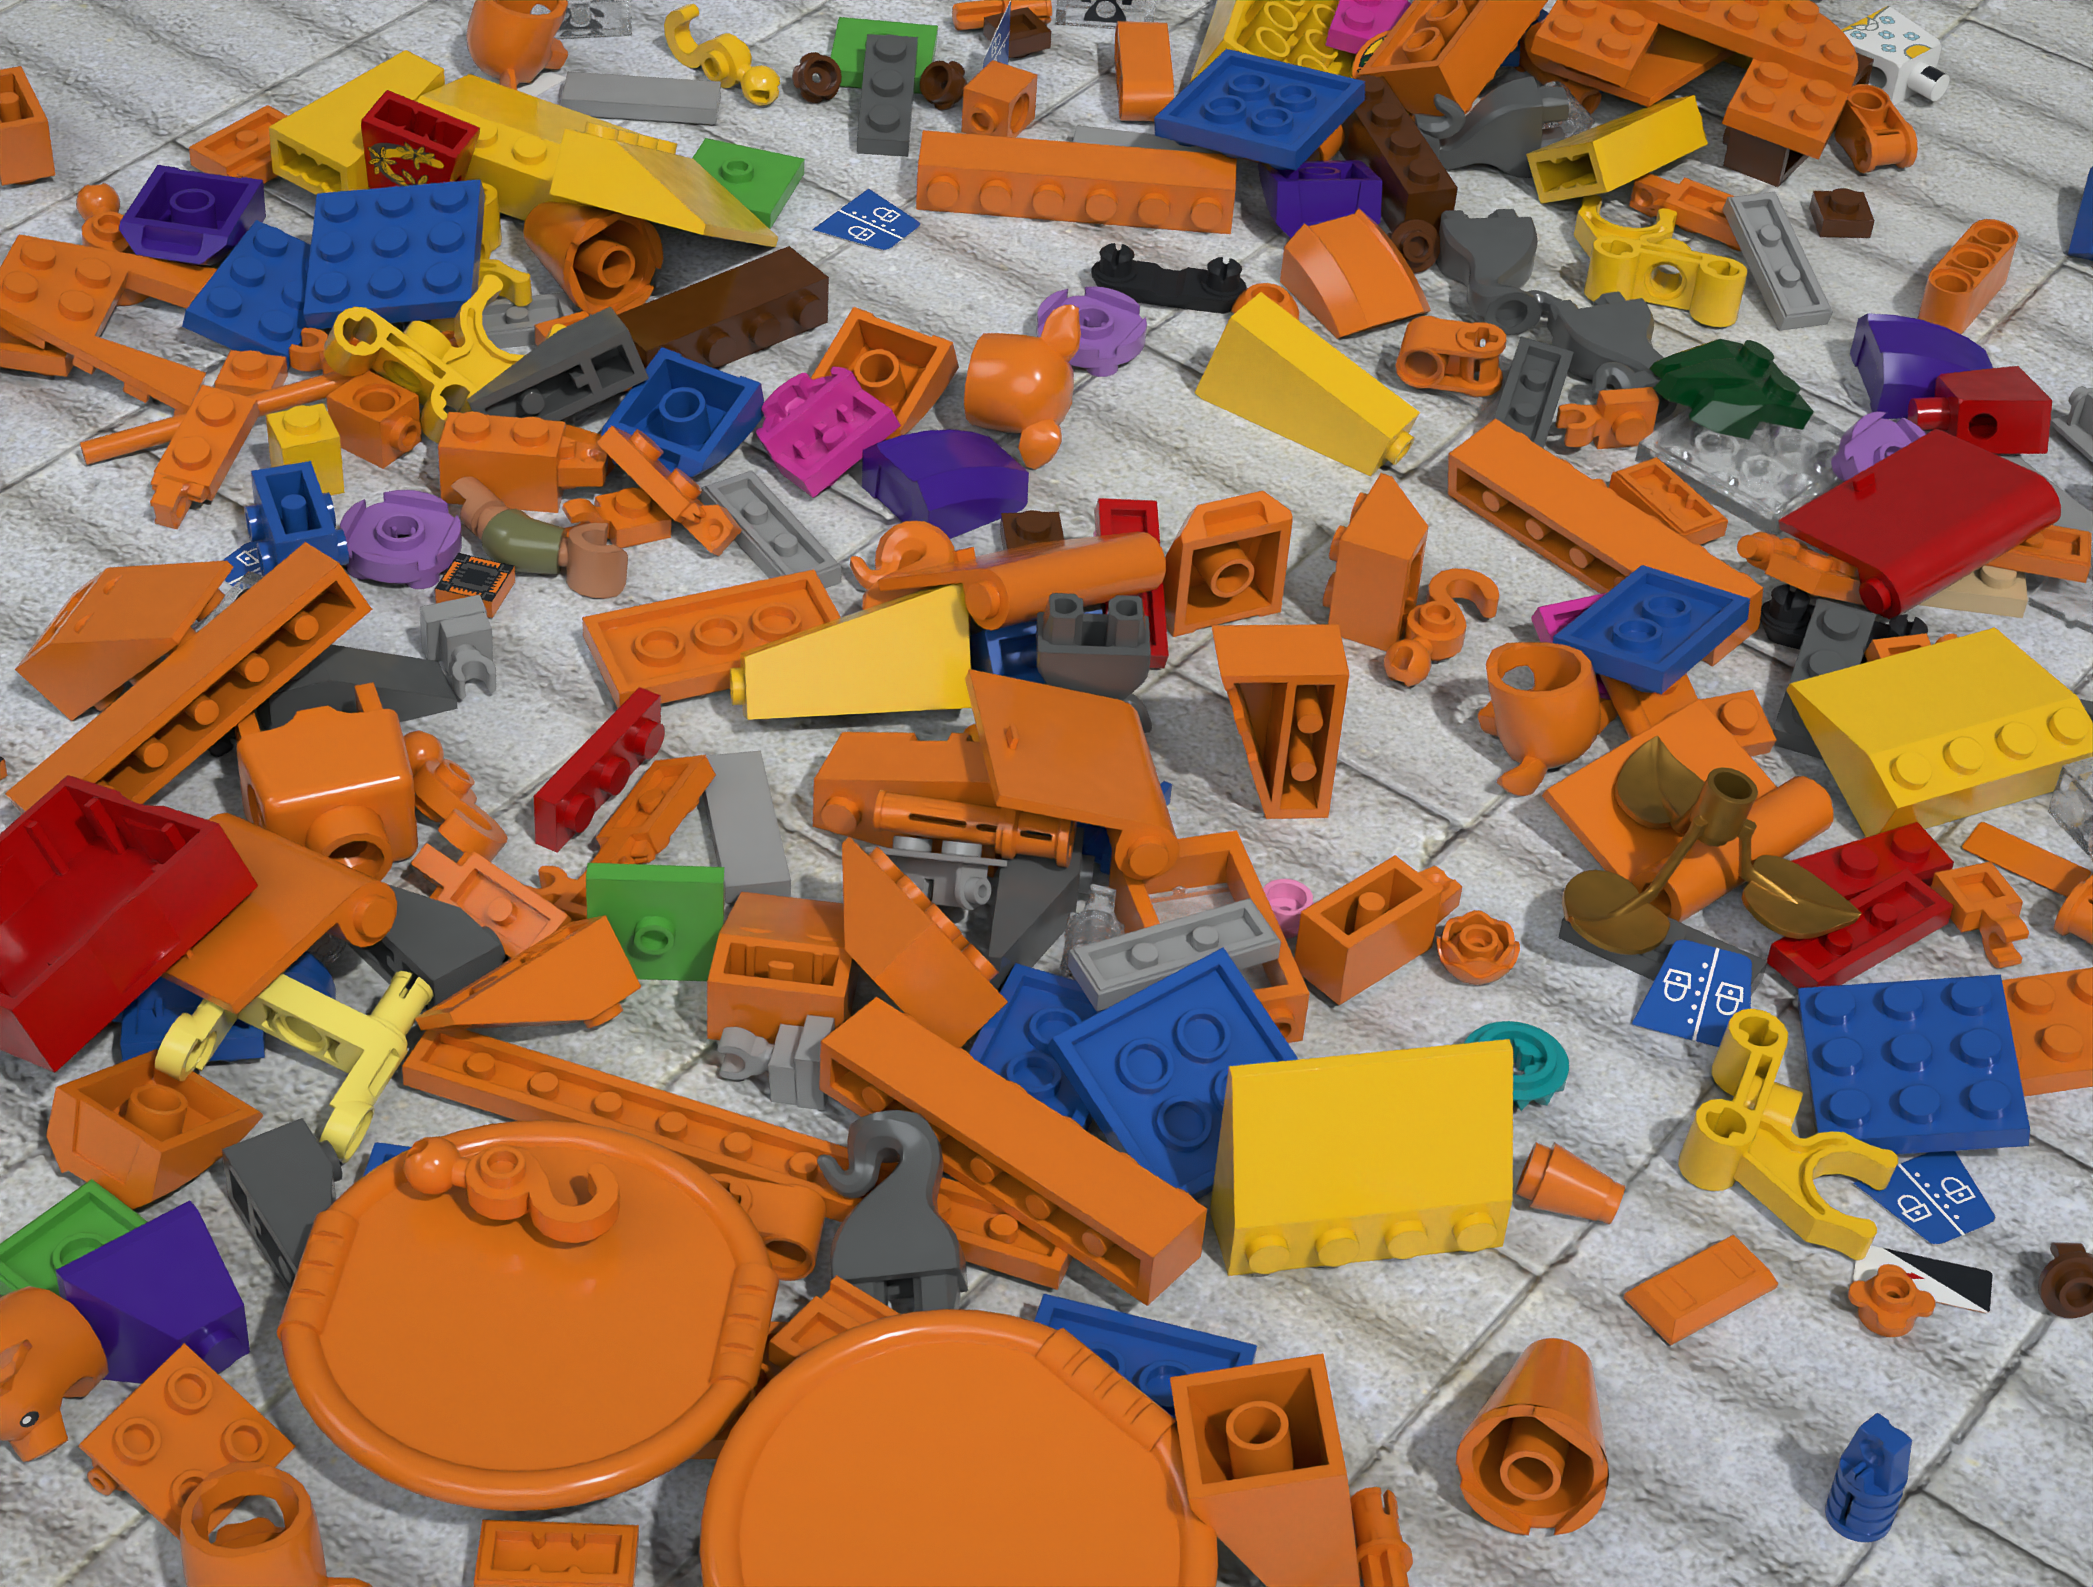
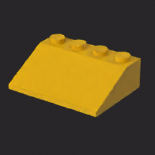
(1277, 31)
(515, 141)
(652, 183)
(1943, 730)
(1365, 1157)

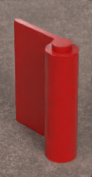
(1925, 519)

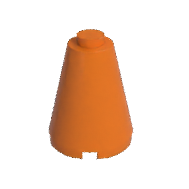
(595, 254)
(1538, 1444)

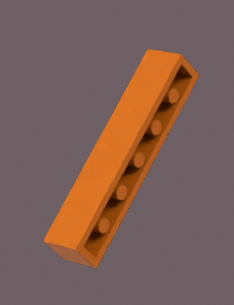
(1076, 182)
(1582, 522)
(207, 682)
(1018, 1151)

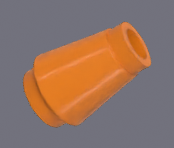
(1568, 1185)

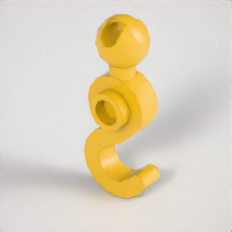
(721, 58)

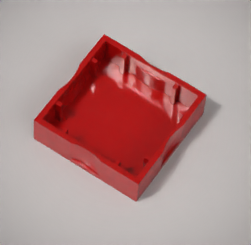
(98, 909)

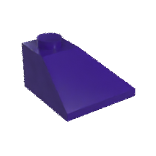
(155, 1294)

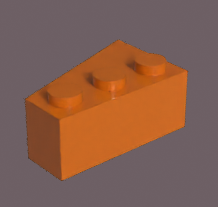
(902, 765)

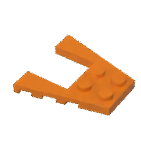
(67, 296)

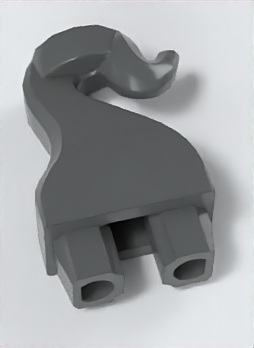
(1498, 128)
(1494, 262)
(1609, 343)
(1095, 651)
(895, 1237)

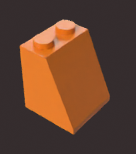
(1270, 1469)

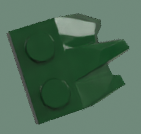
(1731, 387)

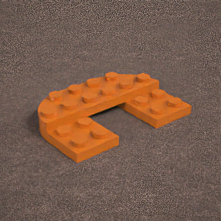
(1789, 90)

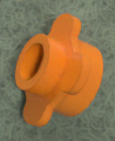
(1890, 1301)

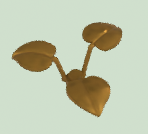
(1664, 793)

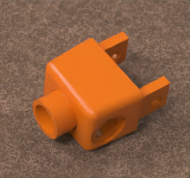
(333, 783)

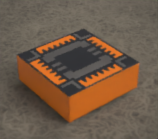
(476, 576)

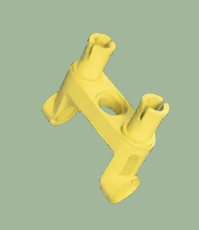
(354, 1042)

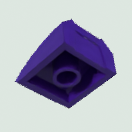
(1320, 192)
(192, 215)
(1905, 356)
(945, 479)

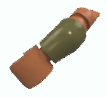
(541, 547)

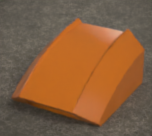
(1351, 275)
(892, 365)
(1227, 563)
(143, 1129)

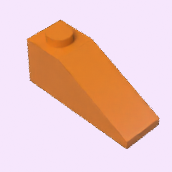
(557, 981)

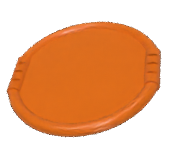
(523, 1363)
(952, 1461)

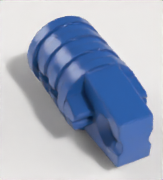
(1871, 1477)

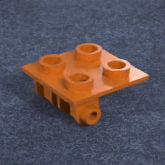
(176, 1434)

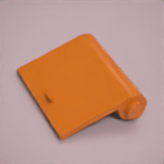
(1666, 66)
(1017, 582)
(1697, 739)
(1076, 762)
(291, 908)

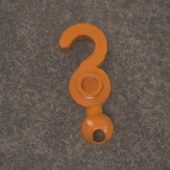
(100, 209)
(1438, 626)
(447, 798)
(509, 1183)

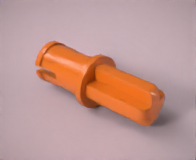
(971, 14)
(1380, 1547)

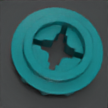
(1536, 1054)

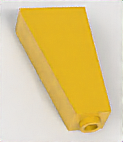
(323, 141)
(1617, 150)
(1305, 389)
(872, 661)

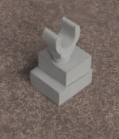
(461, 639)
(790, 1061)

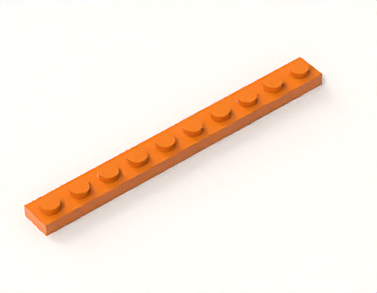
(544, 1087)

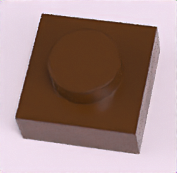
(1026, 35)
(1841, 214)
(1029, 528)

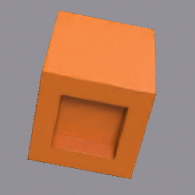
(999, 101)
(375, 418)

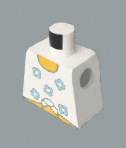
(1902, 55)

